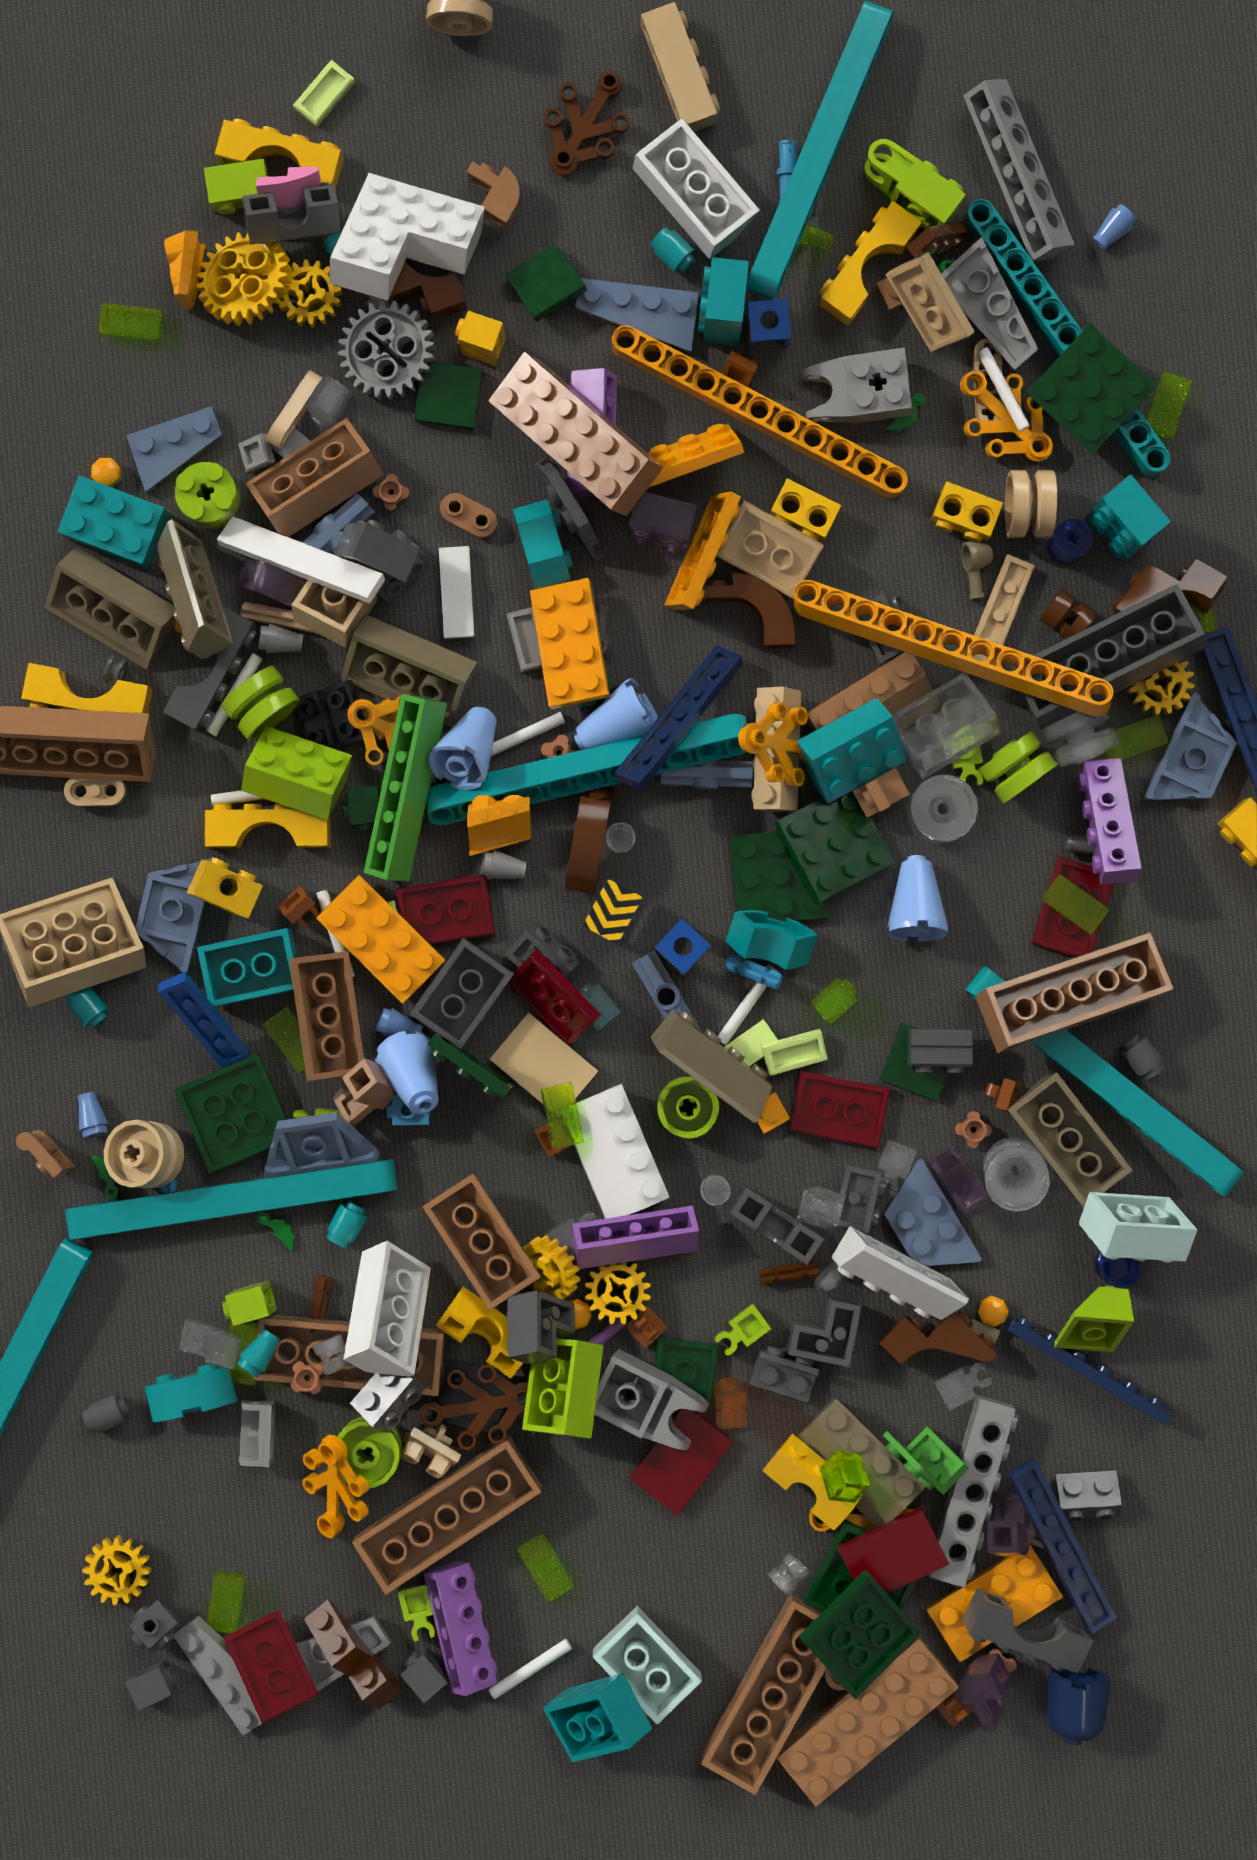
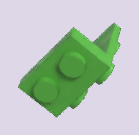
(928, 1460)

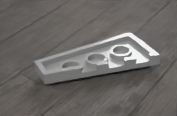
(989, 304)
(215, 1665)
(320, 1670)

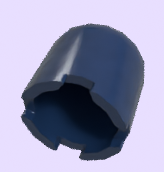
(1077, 1704)

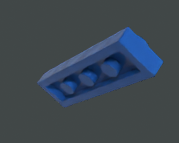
(203, 1020)

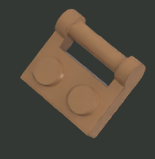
(50, 1157)

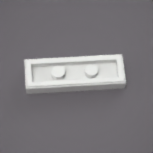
(456, 592)

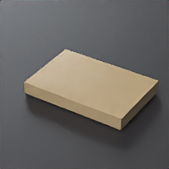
(929, 302)
(769, 549)
(541, 1059)

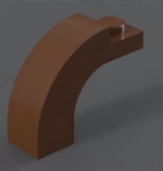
(764, 600)
(588, 840)

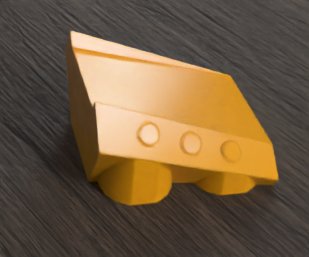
(184, 258)
(497, 823)

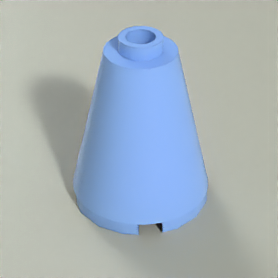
(617, 718)
(465, 750)
(917, 903)
(410, 1069)

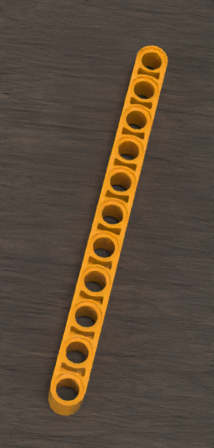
(748, 400)
(962, 658)

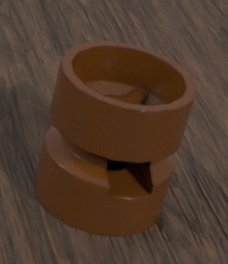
(1059, 609)

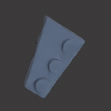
(170, 445)

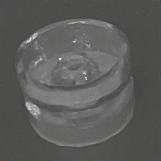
(1082, 739)
(924, 814)

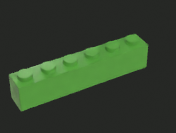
(404, 788)

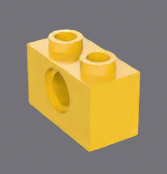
(480, 337)
(207, 883)

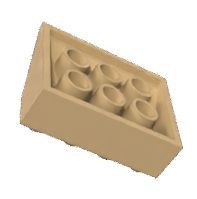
(71, 942)

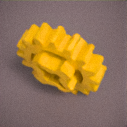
(306, 305)
(1163, 694)
(554, 1266)
(605, 1299)
(121, 1581)

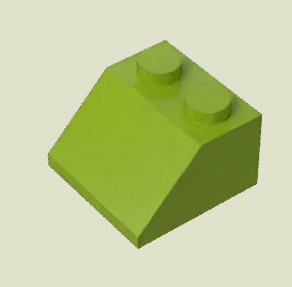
(1098, 1321)

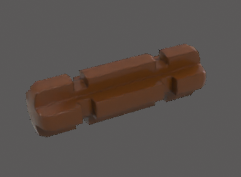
(789, 1272)
(320, 1298)

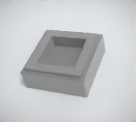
(256, 453)

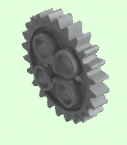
(369, 370)

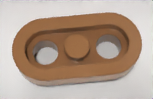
(467, 516)

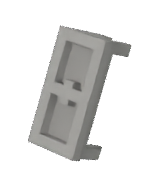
(257, 1433)

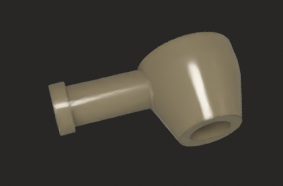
(975, 557)

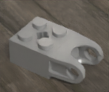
(853, 395)
(651, 1409)

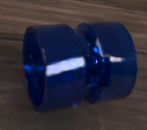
(1070, 541)
(1117, 1272)

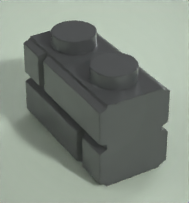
(940, 1048)

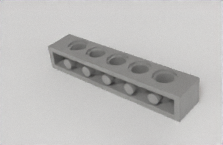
(1018, 169)
(984, 1413)

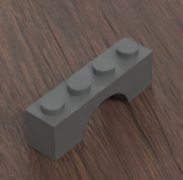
(195, 703)
(1059, 1643)

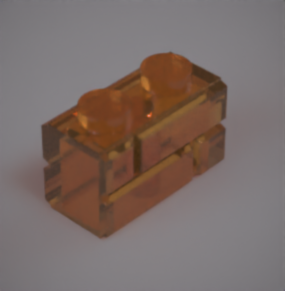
(730, 1403)

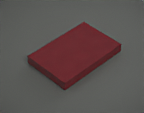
(448, 909)
(1057, 931)
(553, 998)
(839, 1109)
(677, 1474)
(896, 1551)
(270, 1666)

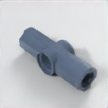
(330, 528)
(712, 775)
(656, 978)

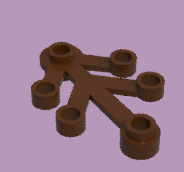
(583, 127)
(483, 1404)

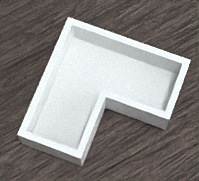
(401, 223)

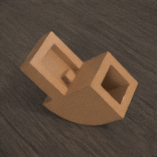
(503, 195)
(881, 792)
(365, 1092)

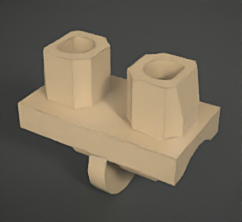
(432, 1444)

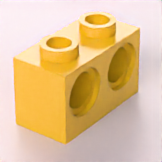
(808, 504)
(968, 504)

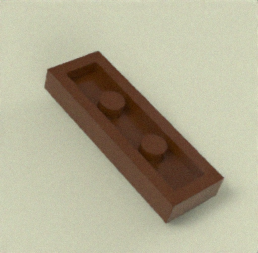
(938, 239)

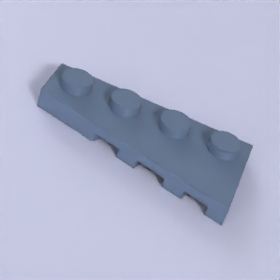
(656, 311)

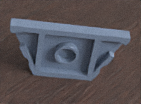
(1192, 757)
(170, 916)
(316, 1145)
(927, 1222)

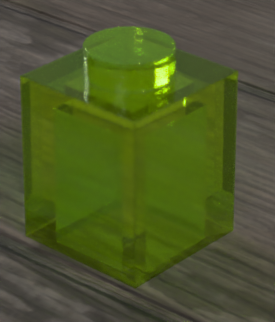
(834, 1000)
(845, 1476)

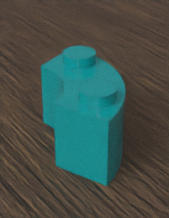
(542, 544)
(770, 939)
(189, 1393)

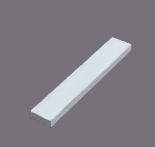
(301, 559)

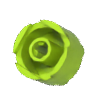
(191, 489)
(679, 1122)

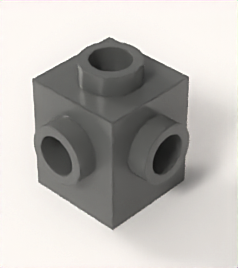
(165, 1627)

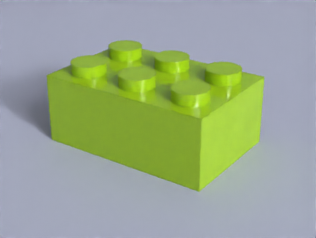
(296, 772)
(564, 1390)

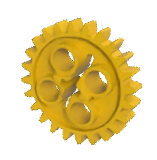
(243, 279)

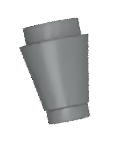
(279, 640)
(502, 866)

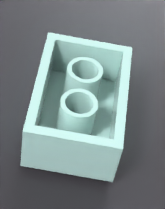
(1137, 1227)
(649, 1662)

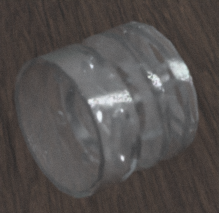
(1018, 1191)

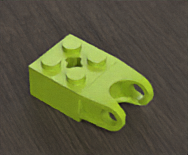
(914, 184)

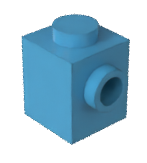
(403, 1115)

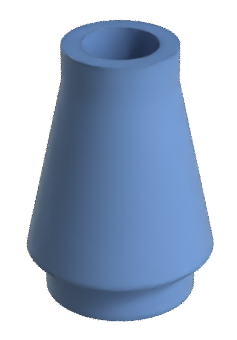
(1116, 225)
(392, 1022)
(91, 1117)

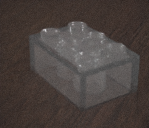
(945, 725)

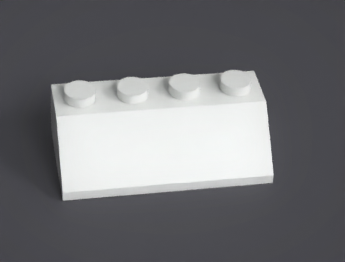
(695, 188)
(617, 1155)
(898, 1275)
(387, 1311)

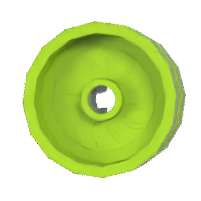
(260, 702)
(1017, 766)
(385, 1455)

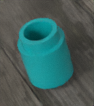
(673, 250)
(87, 1007)
(346, 1224)

